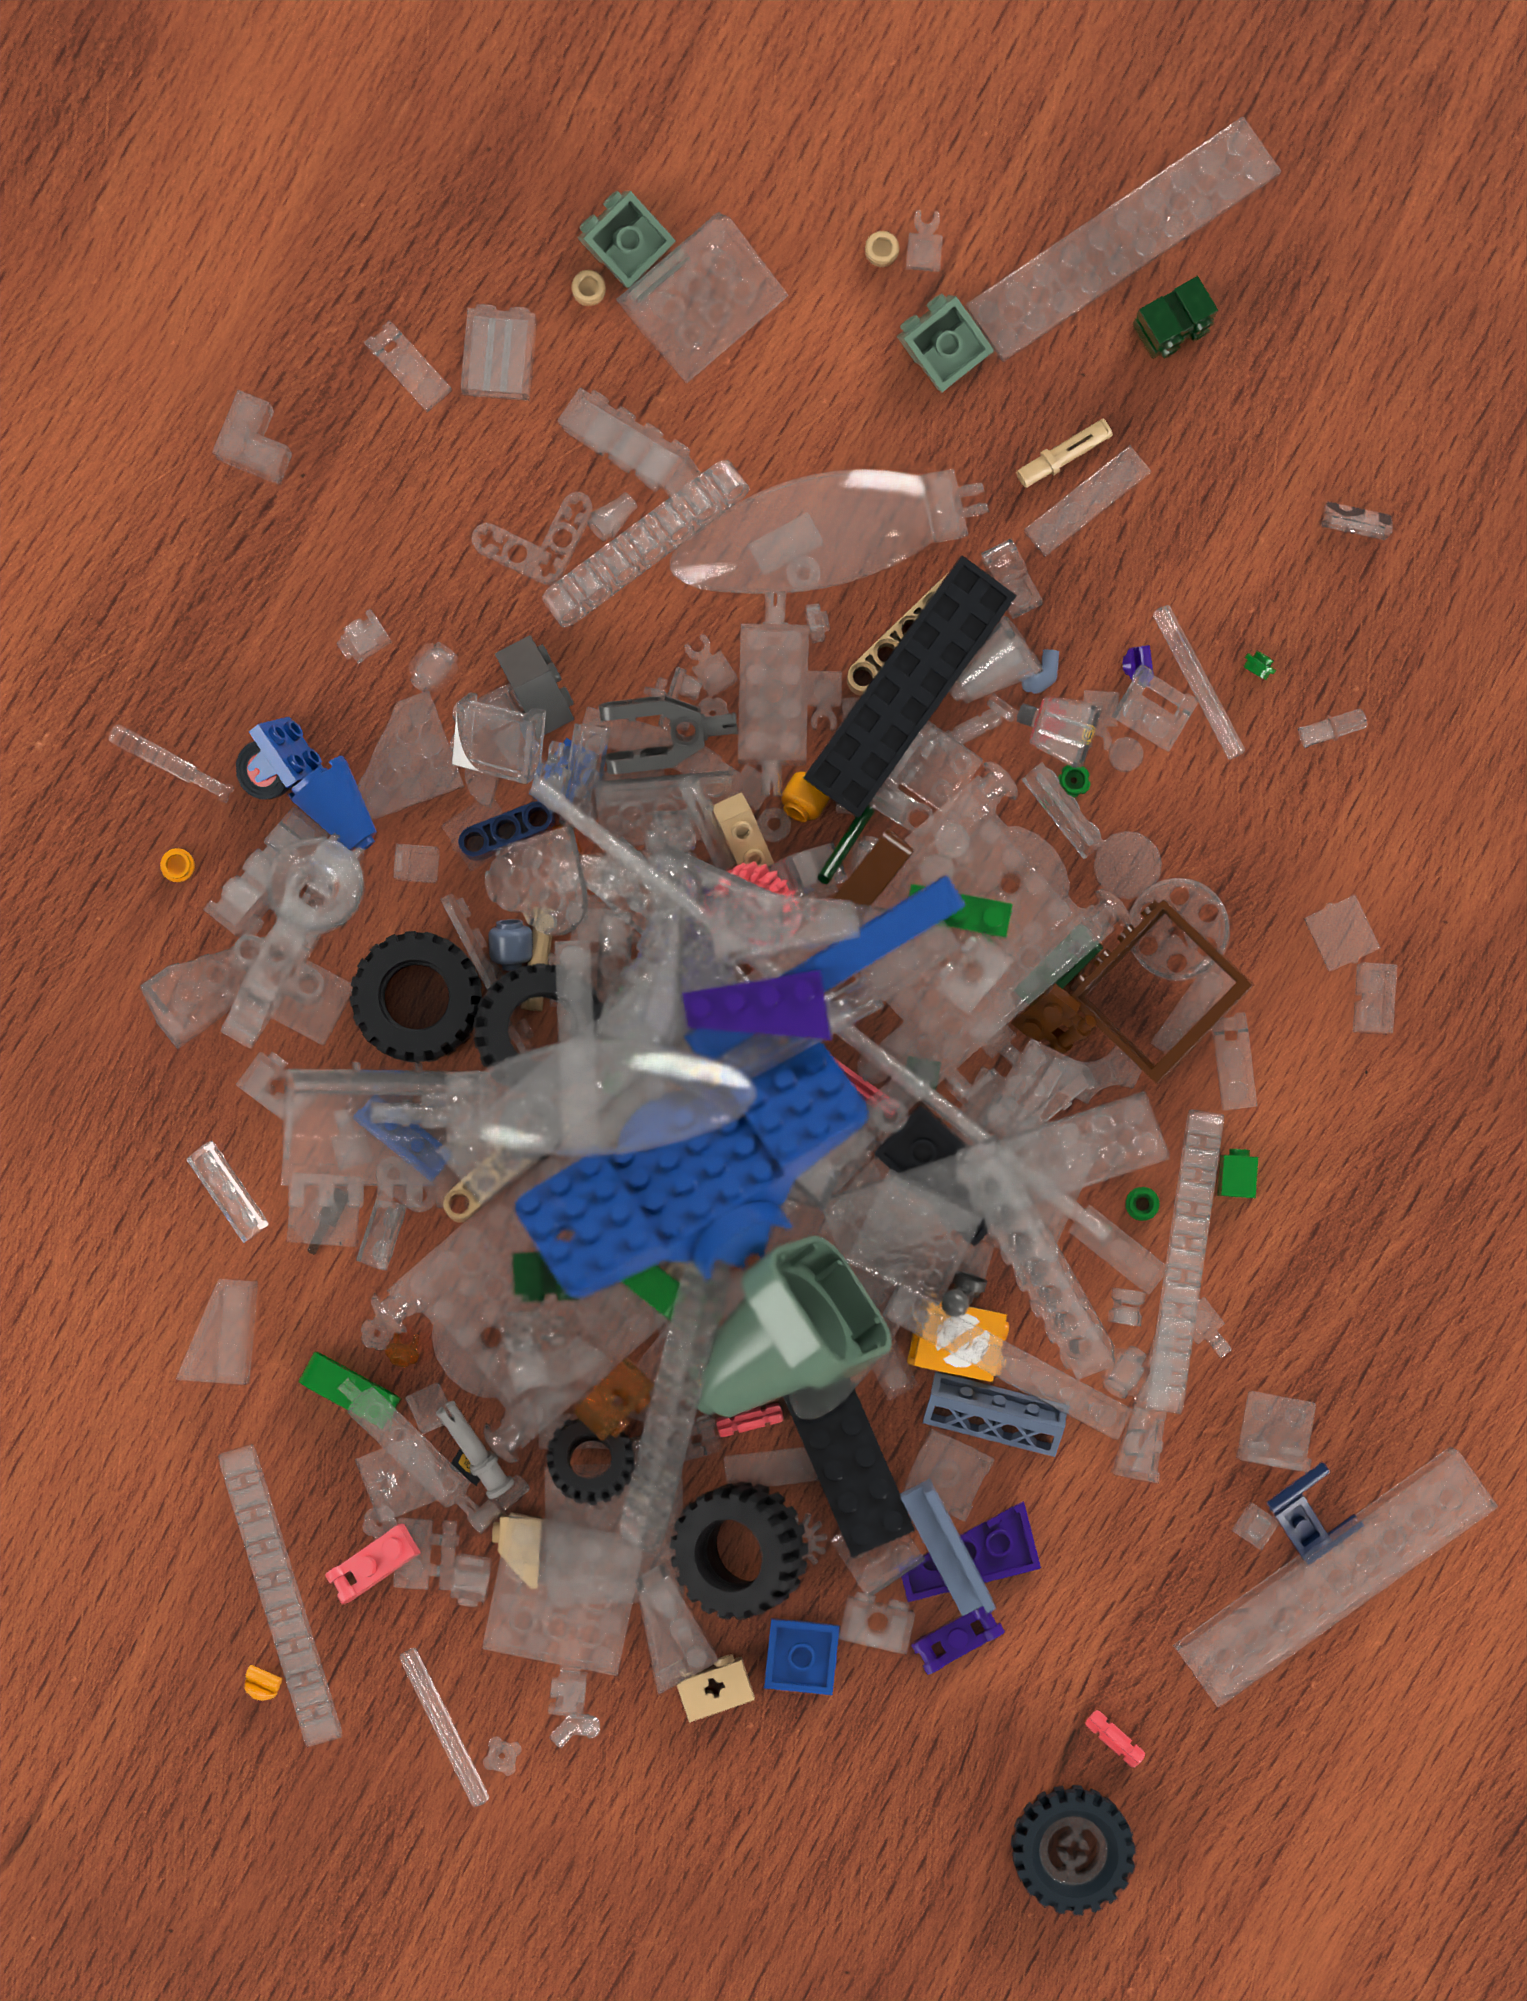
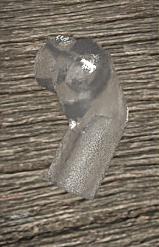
(585, 1726)

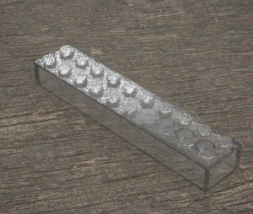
(1335, 1576)

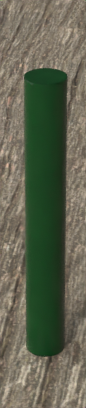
(844, 846)

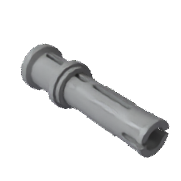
(483, 1462)

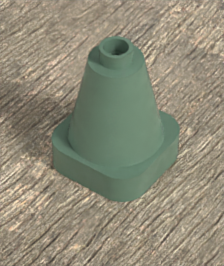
(793, 1329)

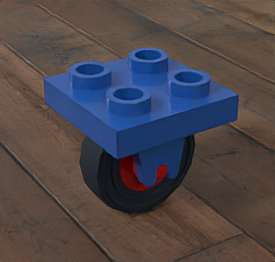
(275, 759)

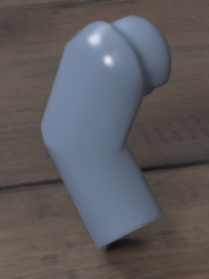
(1047, 677)

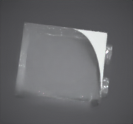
(497, 739)

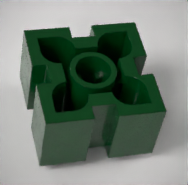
(1176, 316)
(534, 1278)

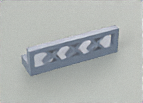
(997, 1408)
(947, 1548)

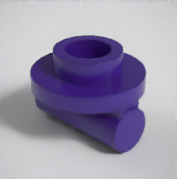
(1135, 657)

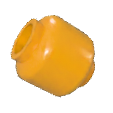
(802, 799)

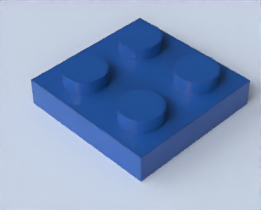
(801, 1656)

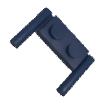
(1296, 1514)

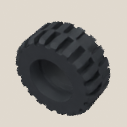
(370, 989)
(502, 1000)
(700, 1562)

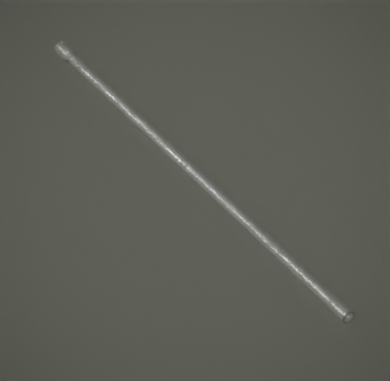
(558, 803)

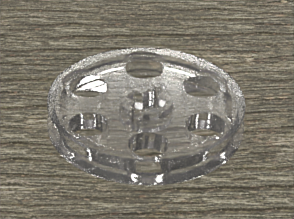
(1170, 945)

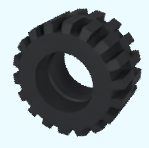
(589, 1489)

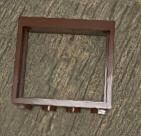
(1129, 939)

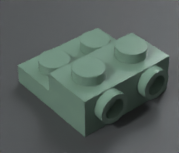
(625, 237)
(944, 341)

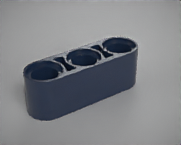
(489, 830)

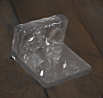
(935, 766)
(1276, 1431)

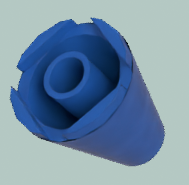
(336, 804)

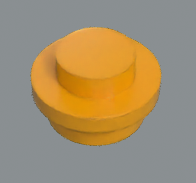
(177, 865)

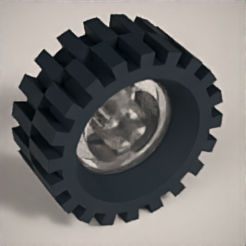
(1064, 1886)

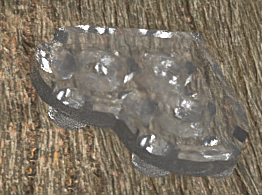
(542, 881)

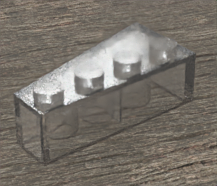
(628, 443)

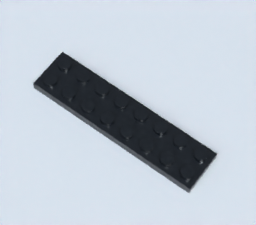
(909, 686)

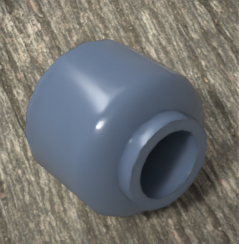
(510, 944)

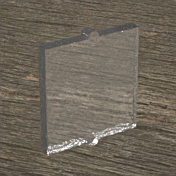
(470, 816)
(1342, 933)

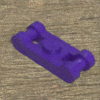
(956, 1638)

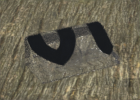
(1357, 521)

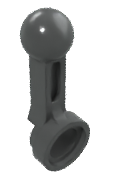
(966, 1288)

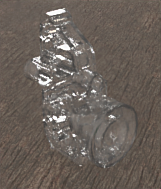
(328, 903)

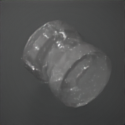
(1124, 1314)

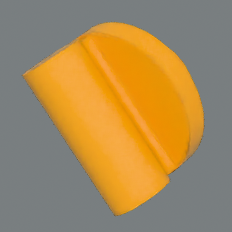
(261, 1684)

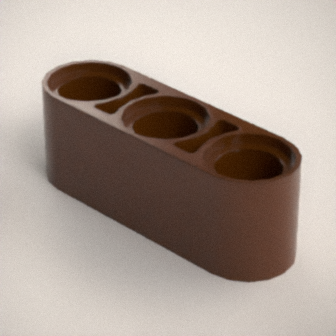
(875, 870)

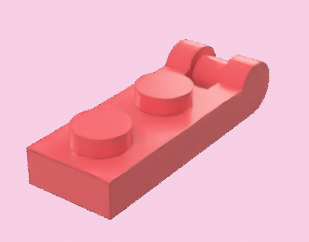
(373, 1563)

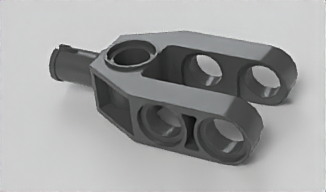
(663, 756)

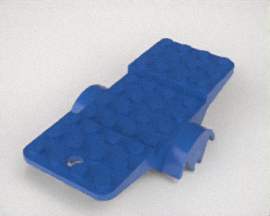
(699, 1194)

